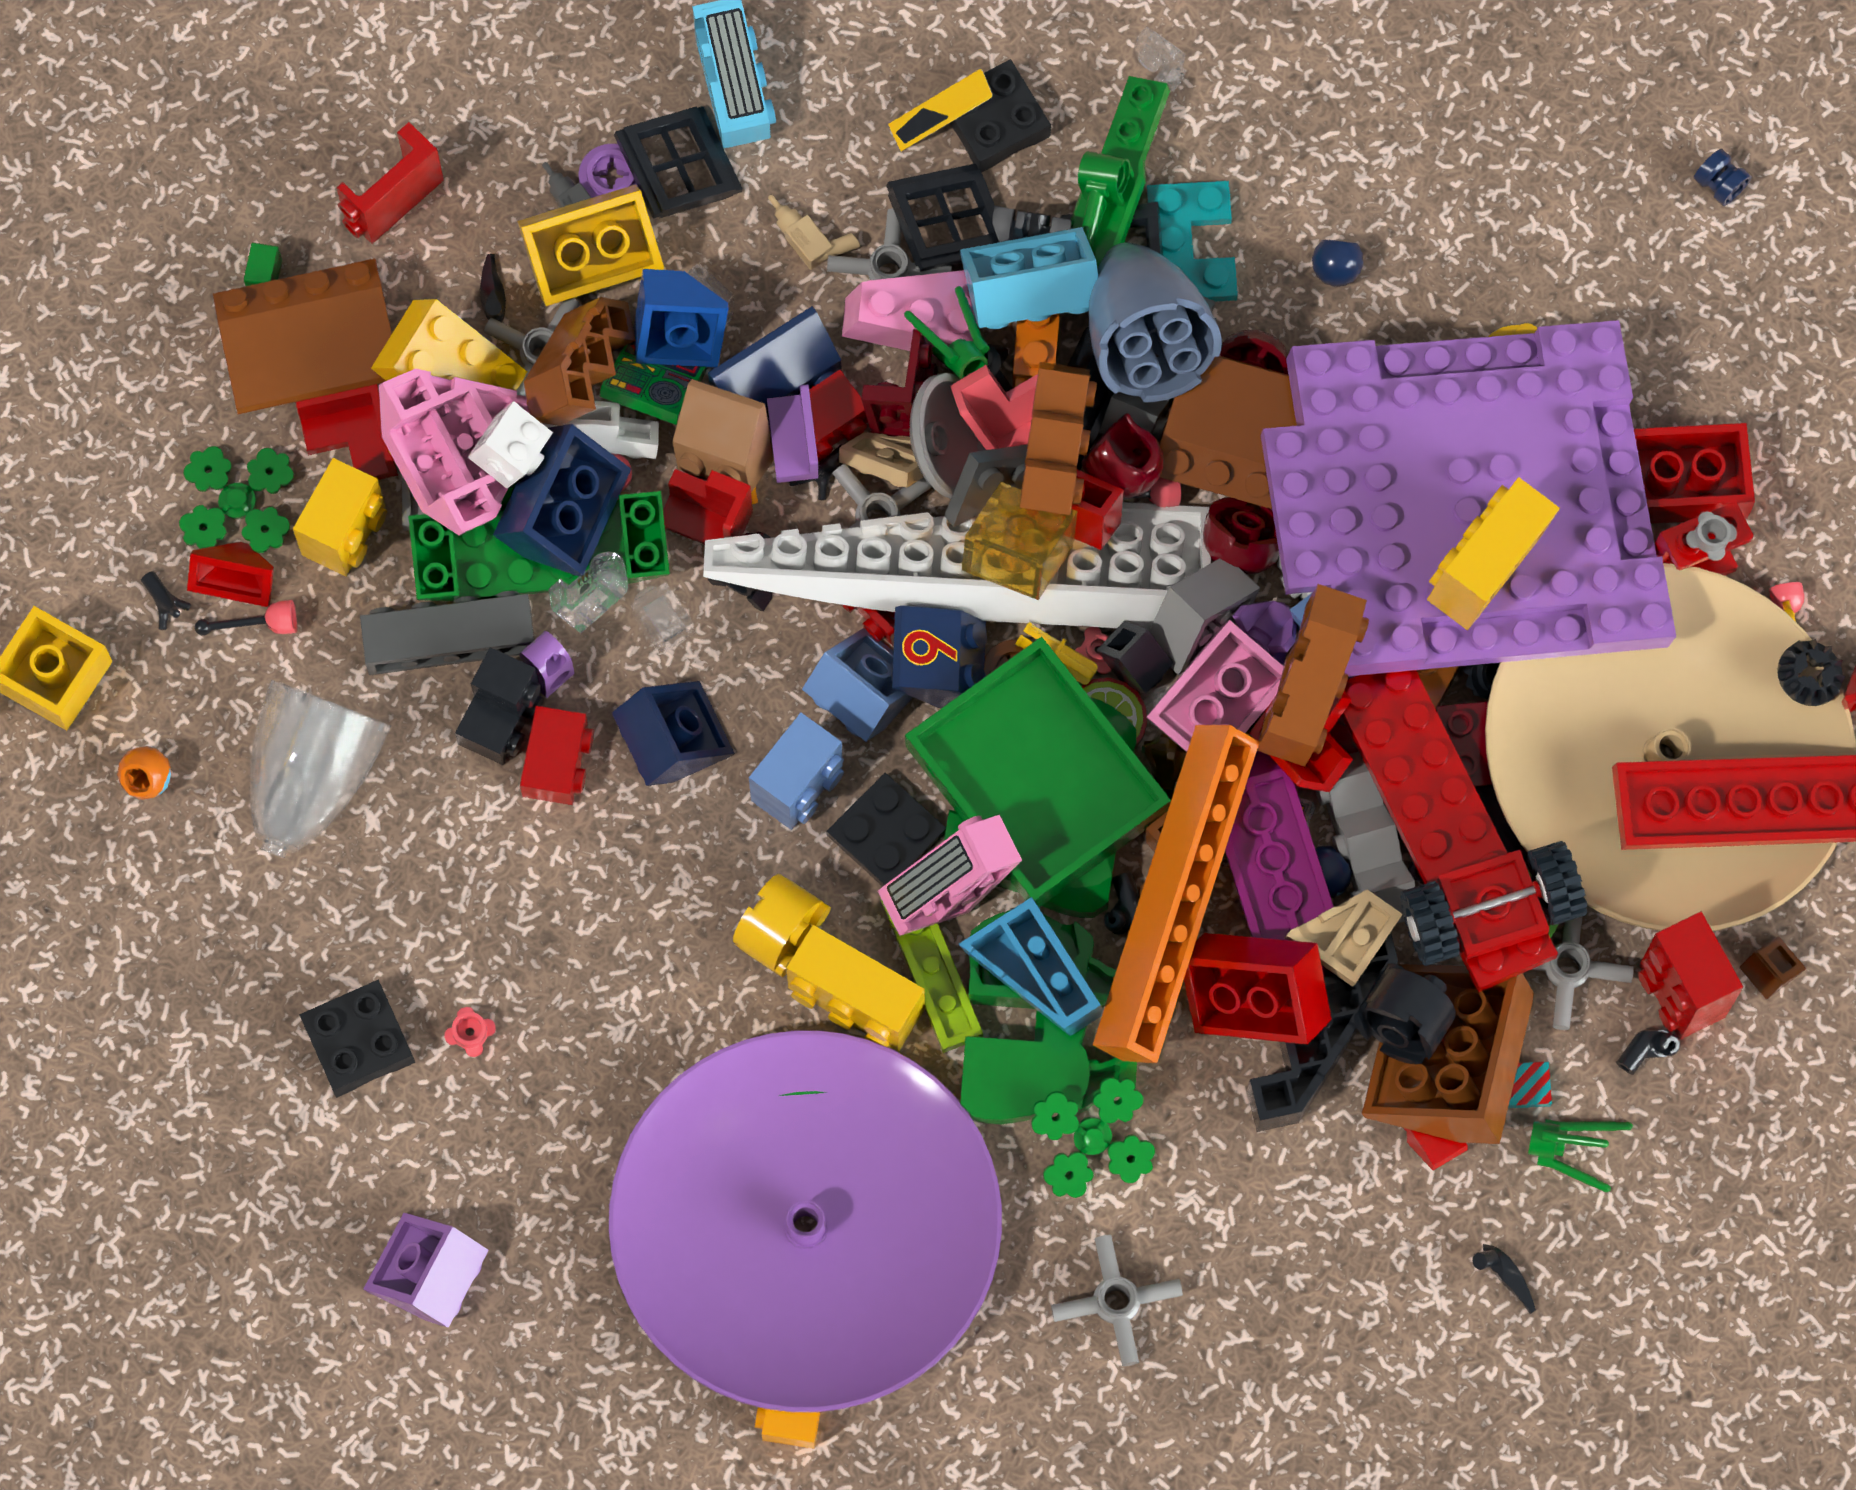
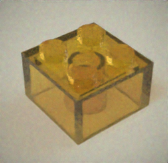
(1017, 544)

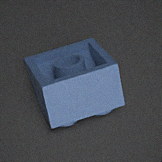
(856, 685)

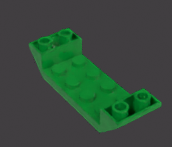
(483, 566)

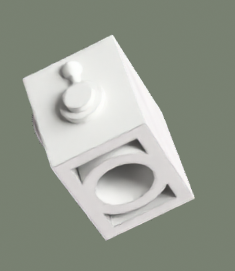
(511, 445)

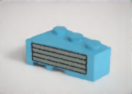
(732, 72)

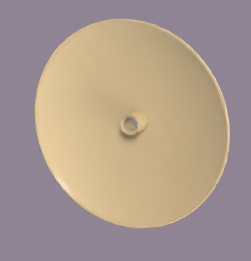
(1706, 697)

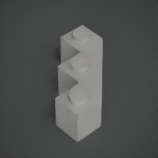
(1366, 835)

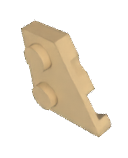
(1349, 934)

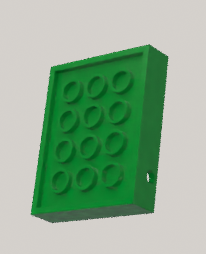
(1046, 763)

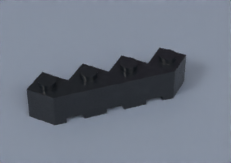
(1286, 1096)

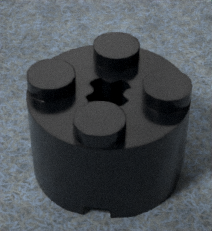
(1406, 1014)

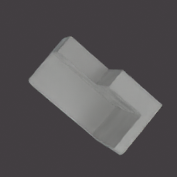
(1198, 609)

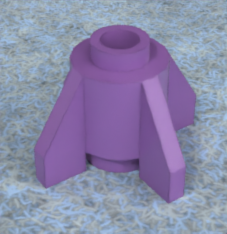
(1269, 626)

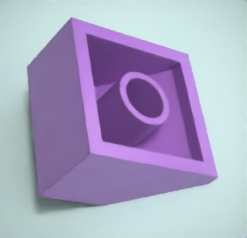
(426, 1269)

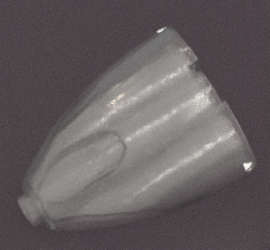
(306, 765)

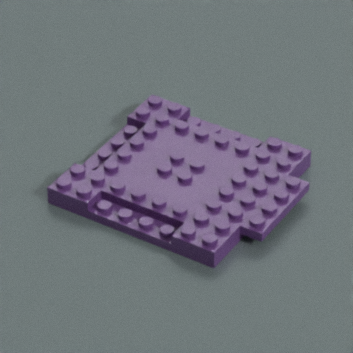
(1412, 446)

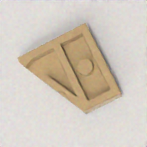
(882, 457)

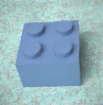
(797, 772)

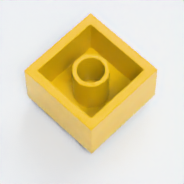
(340, 518)
(51, 668)

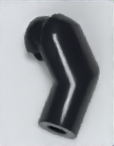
(1123, 912)
(1648, 1045)

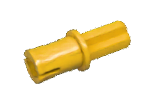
(1077, 664)

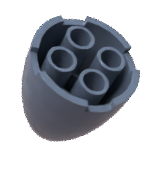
(1144, 309)

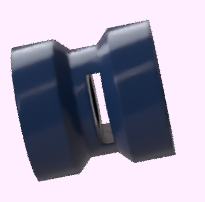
(1722, 177)

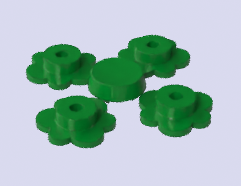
(236, 499)
(1093, 1136)

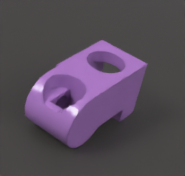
(550, 660)

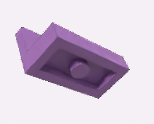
(793, 437)

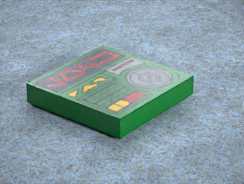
(649, 387)

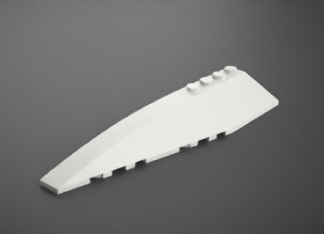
(921, 558)

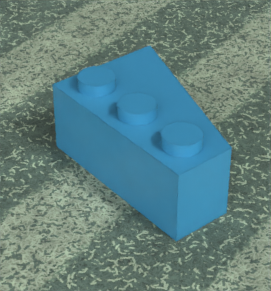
(1036, 966)

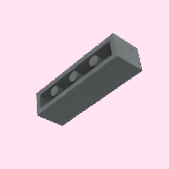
(446, 633)

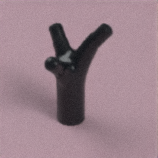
(825, 472)
(163, 599)

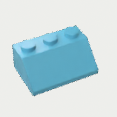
(1030, 277)

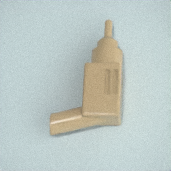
(807, 237)

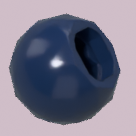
(1337, 262)
(1335, 870)

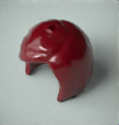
(1126, 458)

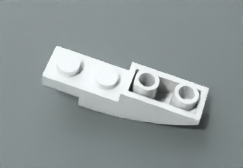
(618, 434)

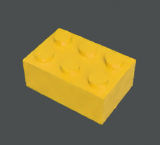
(590, 244)
(446, 346)
(1490, 551)
(854, 989)

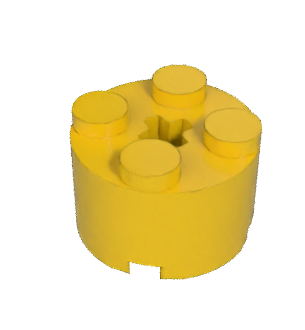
(779, 923)

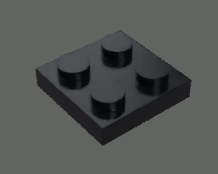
(886, 830)

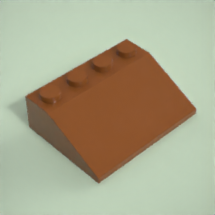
(303, 335)
(1218, 426)
(1472, 1073)

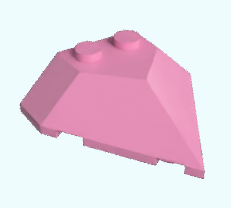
(431, 432)

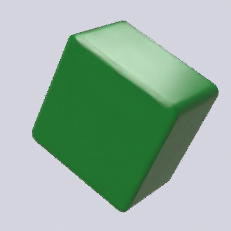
(262, 264)

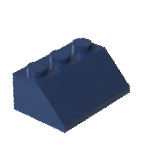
(781, 361)
(564, 503)

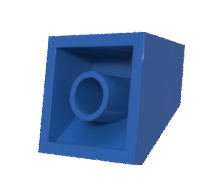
(678, 320)

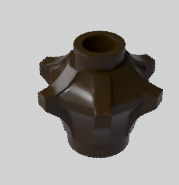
(1165, 760)

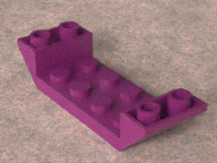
(1275, 856)

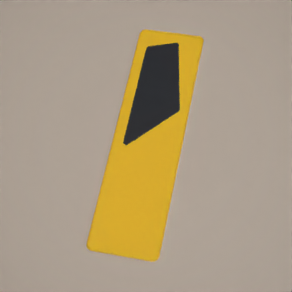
(940, 110)

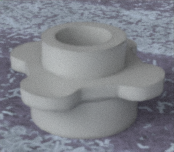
(1719, 527)

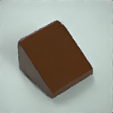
(1772, 967)

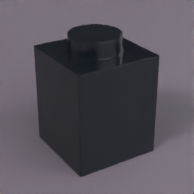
(1135, 657)

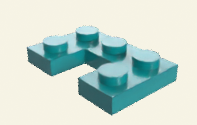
(1196, 205)

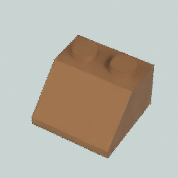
(722, 435)

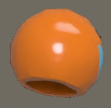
(133, 776)

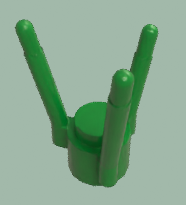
(961, 355)
(1550, 1137)

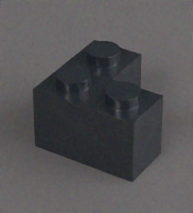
(502, 702)

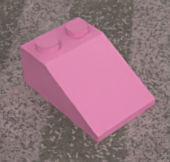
(1222, 686)

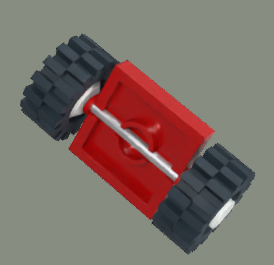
(1493, 903)

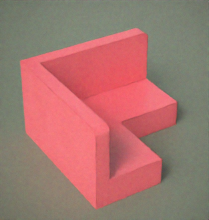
(992, 414)

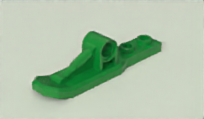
(1116, 177)

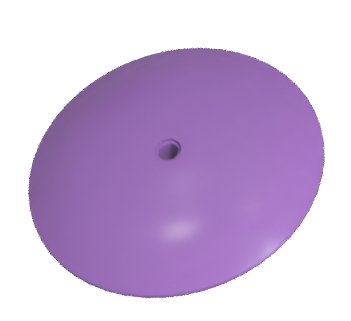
(729, 1168)

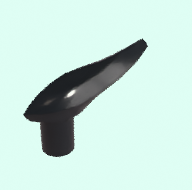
(492, 291)
(1506, 1272)

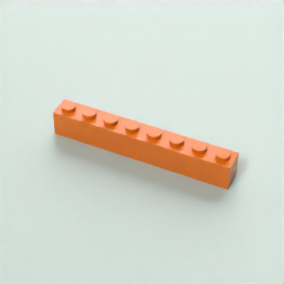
(1176, 893)

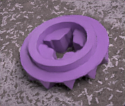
(597, 164)

